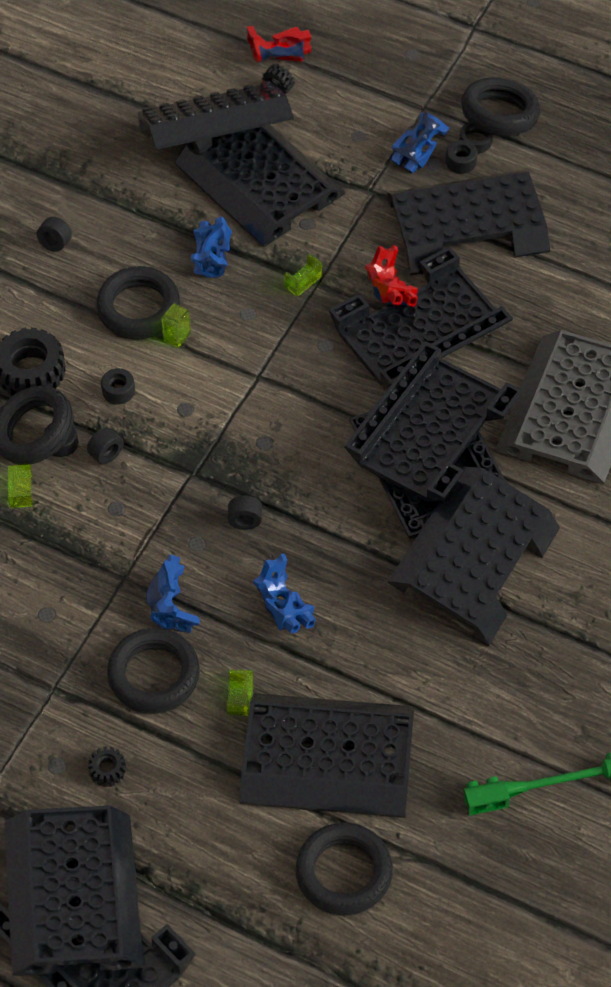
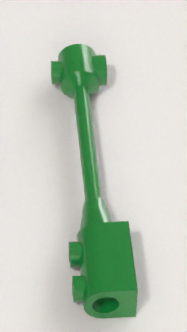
(497, 794)

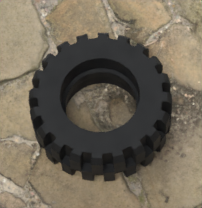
(30, 344)

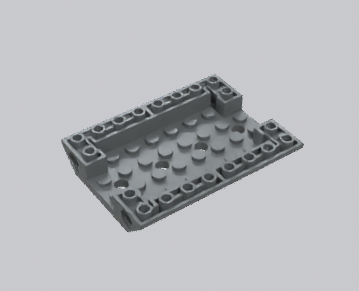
(550, 391)

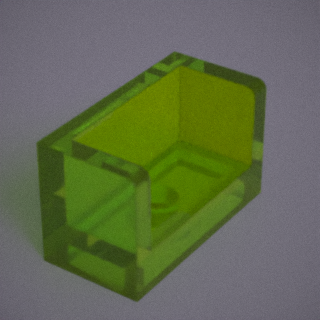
(304, 277)
(176, 325)
(19, 486)
(240, 692)

